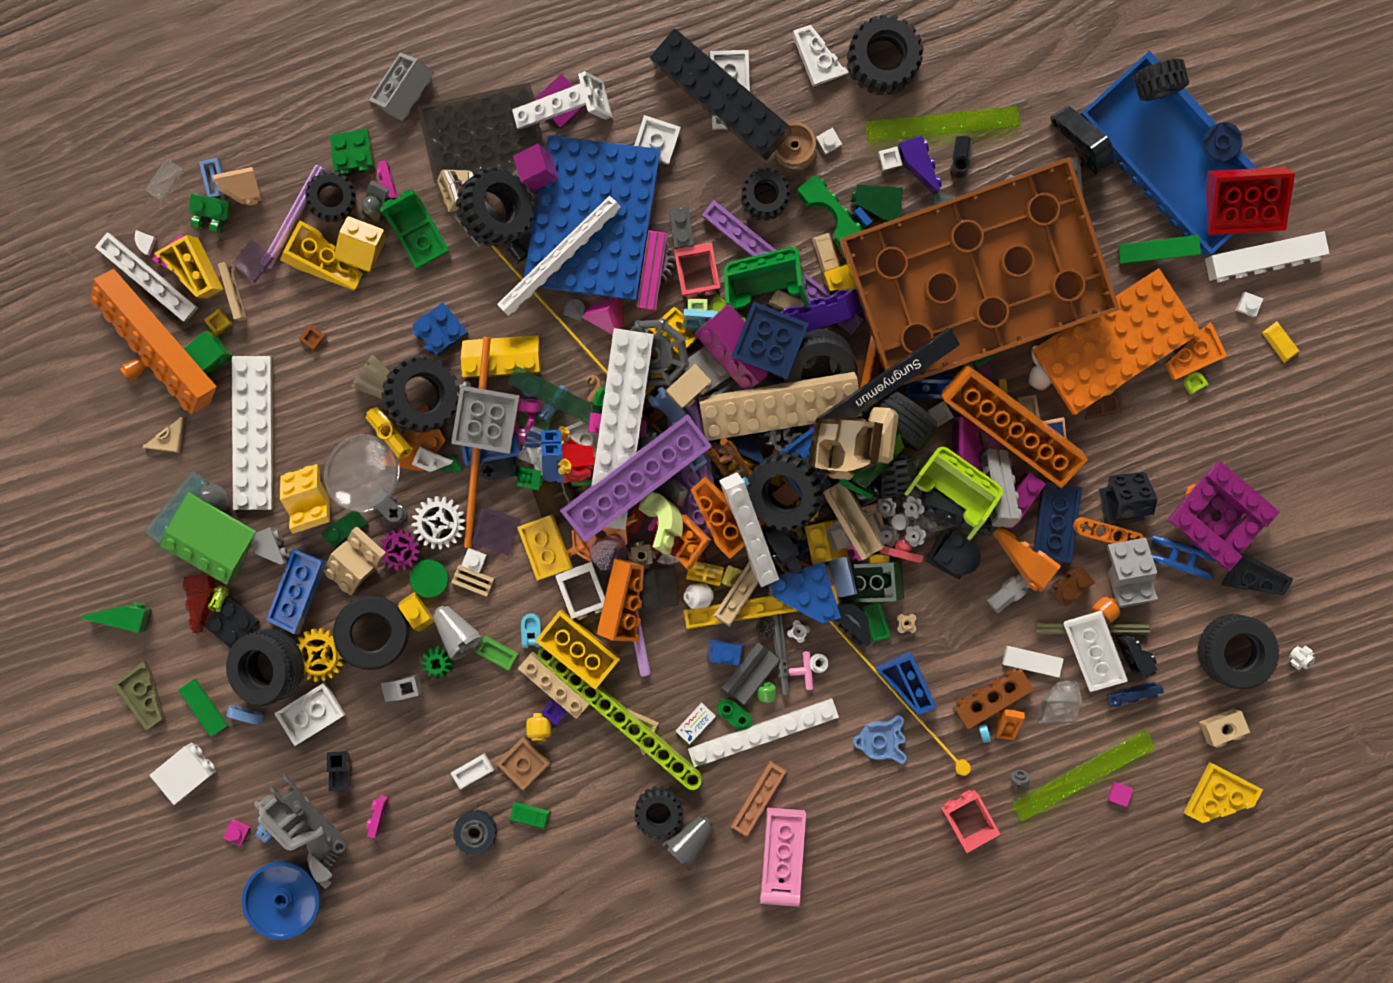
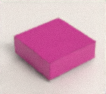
(1120, 794)

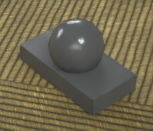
(373, 201)

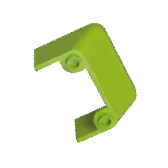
(960, 483)

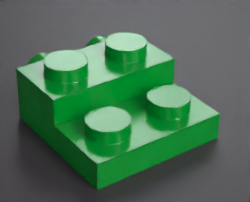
(352, 152)

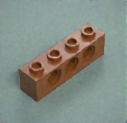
(987, 708)

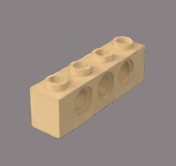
(553, 685)

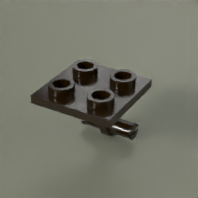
(553, 497)

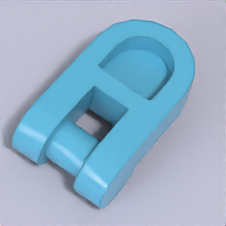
(530, 624)

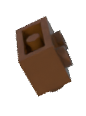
(1071, 586)

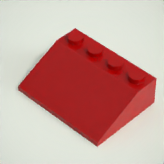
(1248, 200)

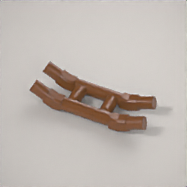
(733, 455)

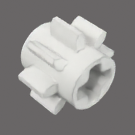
(1302, 657)

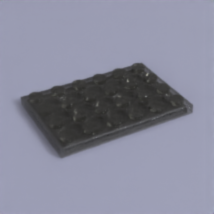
(477, 130)

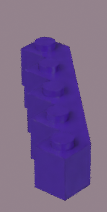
(827, 311)

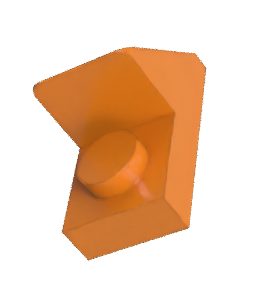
(1009, 724)

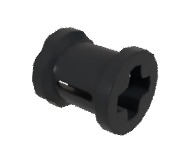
(516, 250)

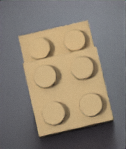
(353, 561)

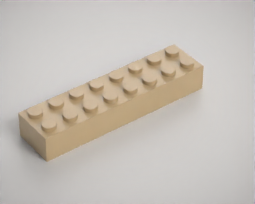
(773, 406)

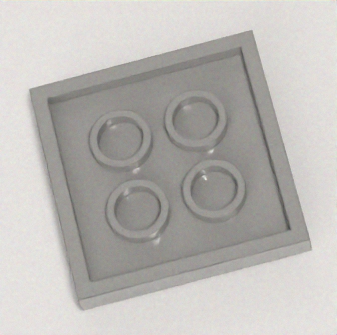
(485, 419)

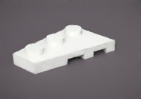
(817, 59)

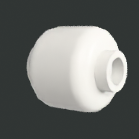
(698, 595)

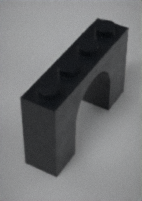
(942, 508)

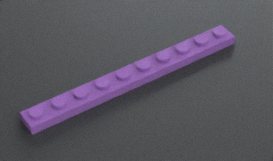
(755, 245)

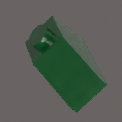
(341, 529)

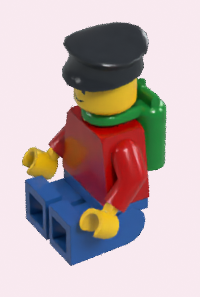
(566, 461)

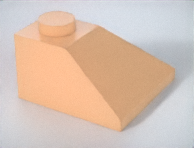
(239, 185)

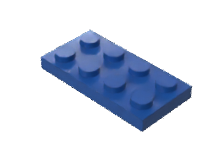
(296, 591)

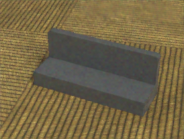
(751, 673)

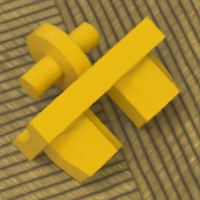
(706, 573)

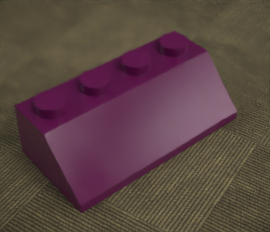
(720, 338)
(966, 441)

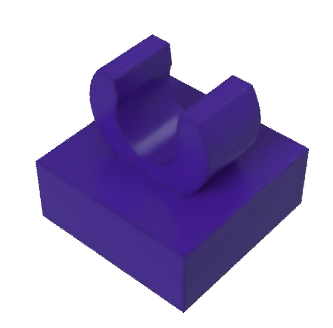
(554, 711)

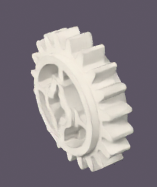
(441, 514)

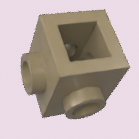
(642, 547)

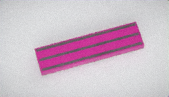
(652, 270)

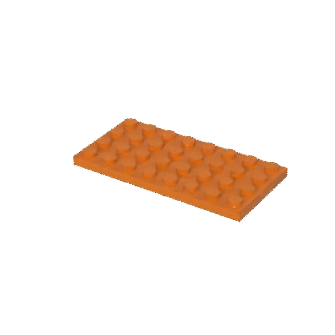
(1113, 348)

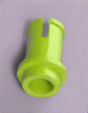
(219, 596)

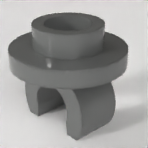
(1020, 778)

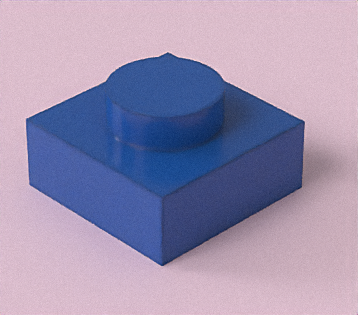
(861, 217)

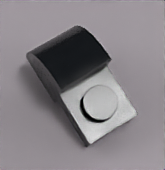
(339, 770)

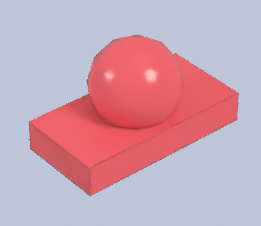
(902, 550)

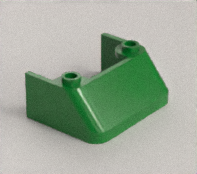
(764, 274)

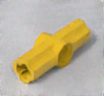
(395, 439)

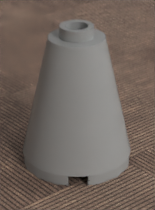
(455, 632)

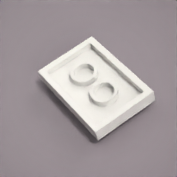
(309, 714)

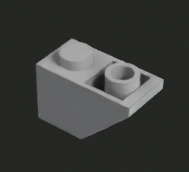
(269, 545)
(402, 688)

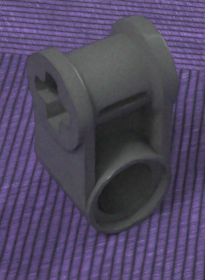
(389, 506)

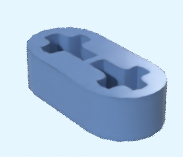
(245, 714)

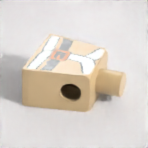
(450, 182)

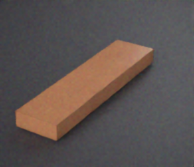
(758, 798)

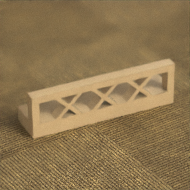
(853, 520)

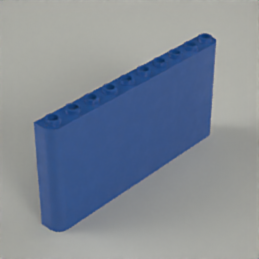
(1163, 150)

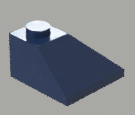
(747, 447)

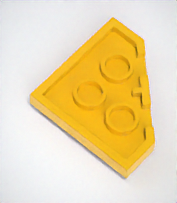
(1220, 795)

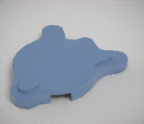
(881, 740)

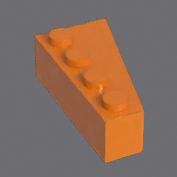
(622, 602)

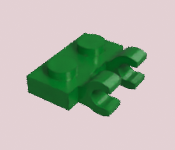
(209, 207)

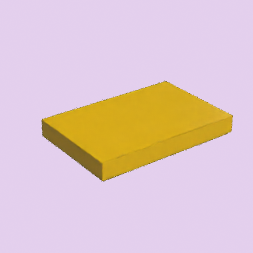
(545, 547)

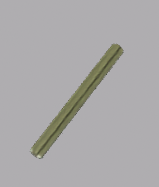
(1115, 629)

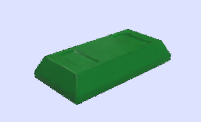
(877, 622)
(529, 815)

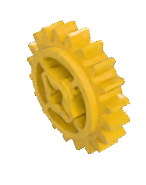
(325, 659)

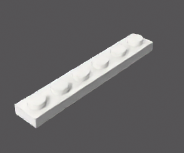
(146, 277)

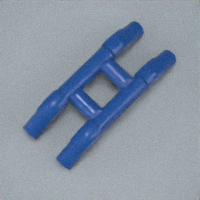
(1176, 547)

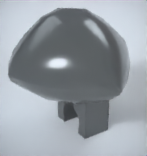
(215, 496)

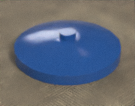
(281, 900)

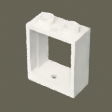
(575, 572)

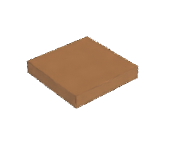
(523, 763)

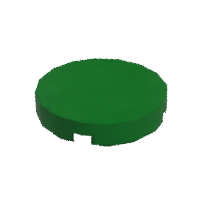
(429, 578)

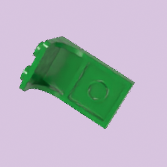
(415, 228)

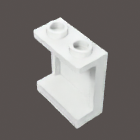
(183, 773)

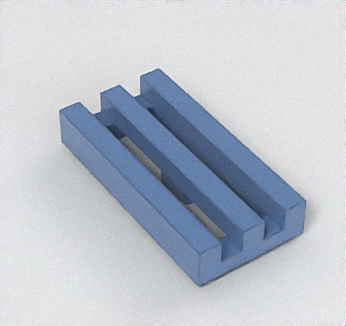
(217, 194)

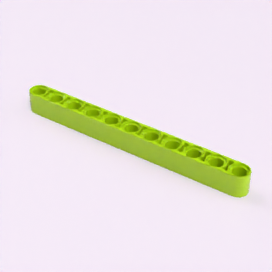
(624, 726)

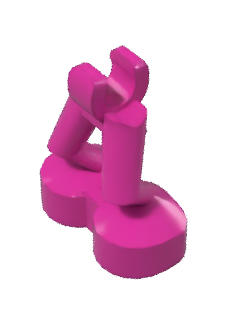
(529, 406)

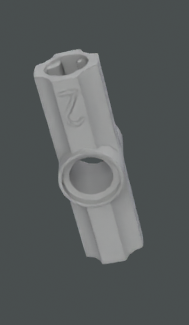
(1011, 591)

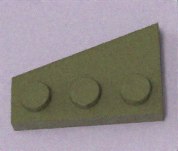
(140, 695)

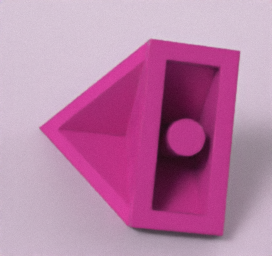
(606, 315)

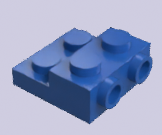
(439, 329)

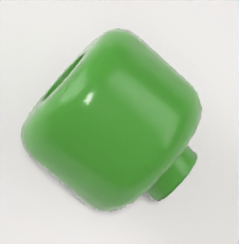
(766, 692)

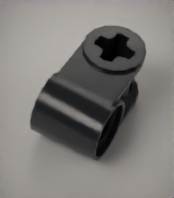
(502, 469)

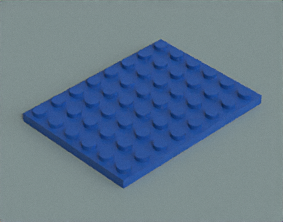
(587, 176)

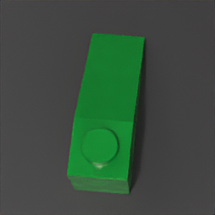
(128, 617)

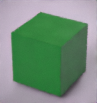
(208, 352)

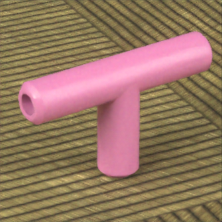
(806, 670)

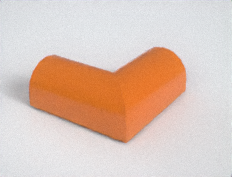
(694, 543)

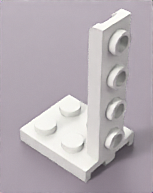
(589, 93)

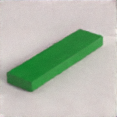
(1159, 249)

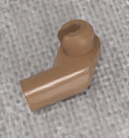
(594, 384)

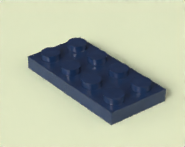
(1055, 521)

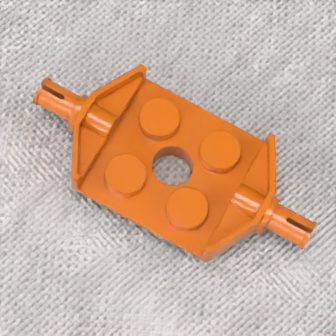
(583, 548)

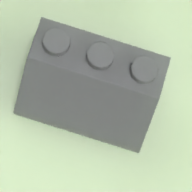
(401, 86)

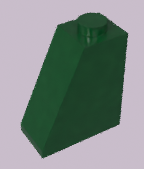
(879, 202)

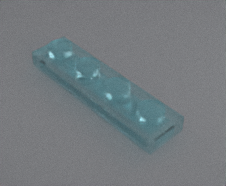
(192, 484)

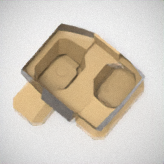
(852, 444)

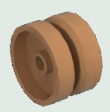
(805, 148)

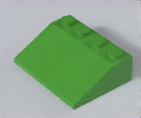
(208, 539)

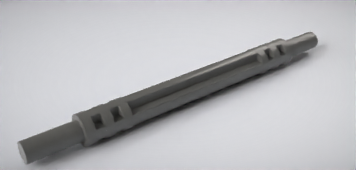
(780, 649)

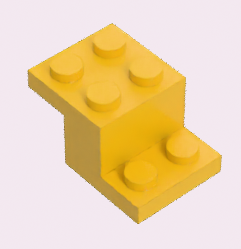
(304, 498)

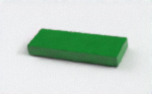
(203, 707)

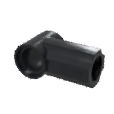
(961, 155)

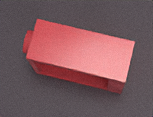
(692, 251)
(981, 836)

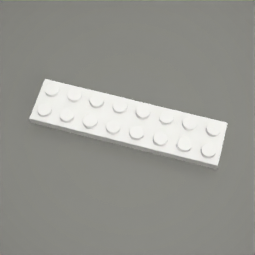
(252, 432)

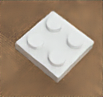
(658, 135)

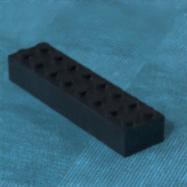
(720, 94)

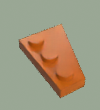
(1196, 353)

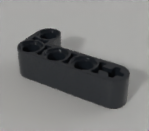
(1084, 136)

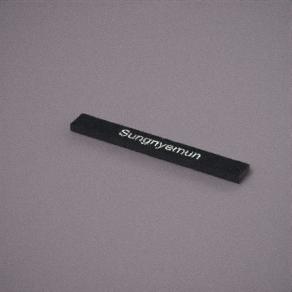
(894, 376)

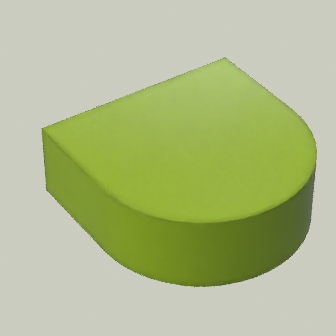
(1194, 382)

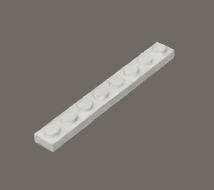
(559, 255)
(763, 732)

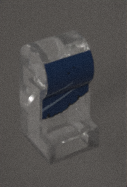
(532, 446)

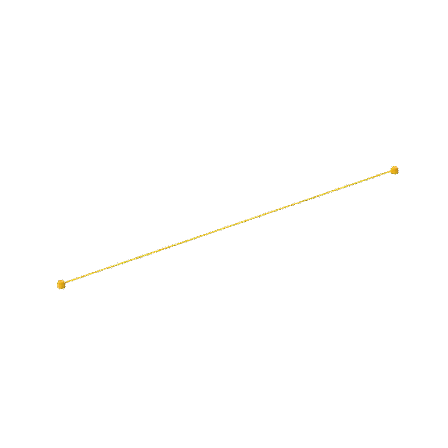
(961, 766)

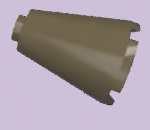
(371, 378)

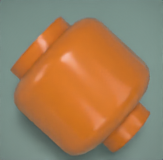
(1108, 607)

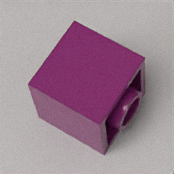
(535, 167)

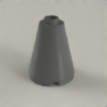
(689, 841)

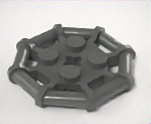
(665, 352)

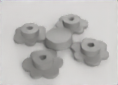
(901, 522)

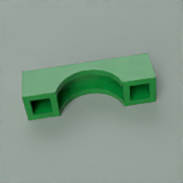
(815, 194)

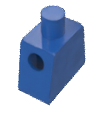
(725, 652)

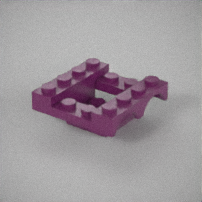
(1231, 497)

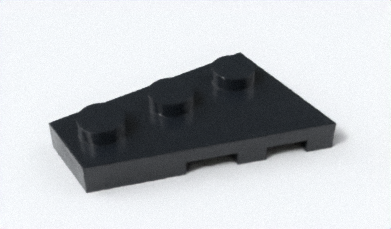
(1257, 576)

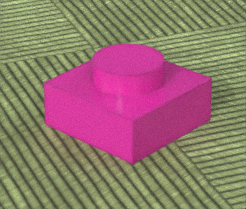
(236, 832)

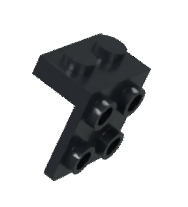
(1133, 495)

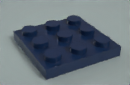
(769, 340)

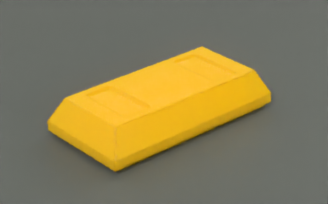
(1280, 342)

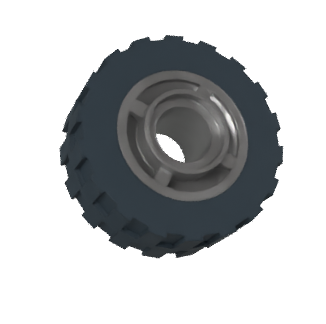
(470, 843)

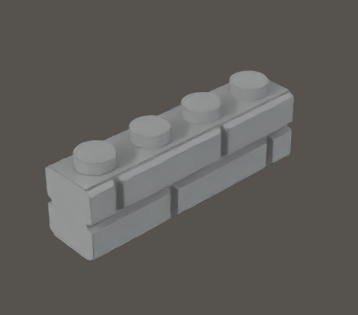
(998, 466)

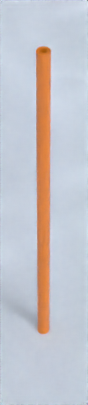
(476, 451)

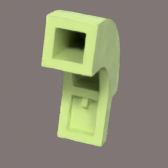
(669, 520)

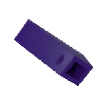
(917, 160)

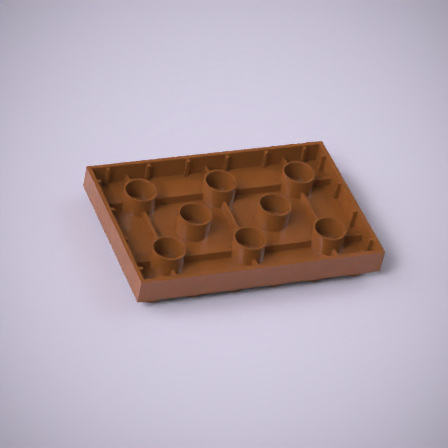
(986, 265)

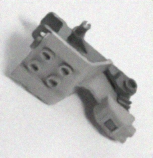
(298, 822)

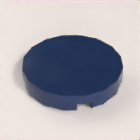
(1222, 142)

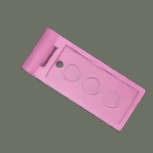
(783, 857)

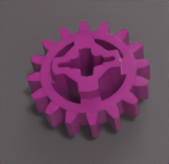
(396, 543)

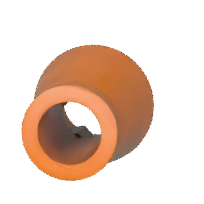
(133, 368)

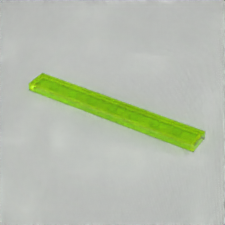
(942, 123)
(1083, 775)

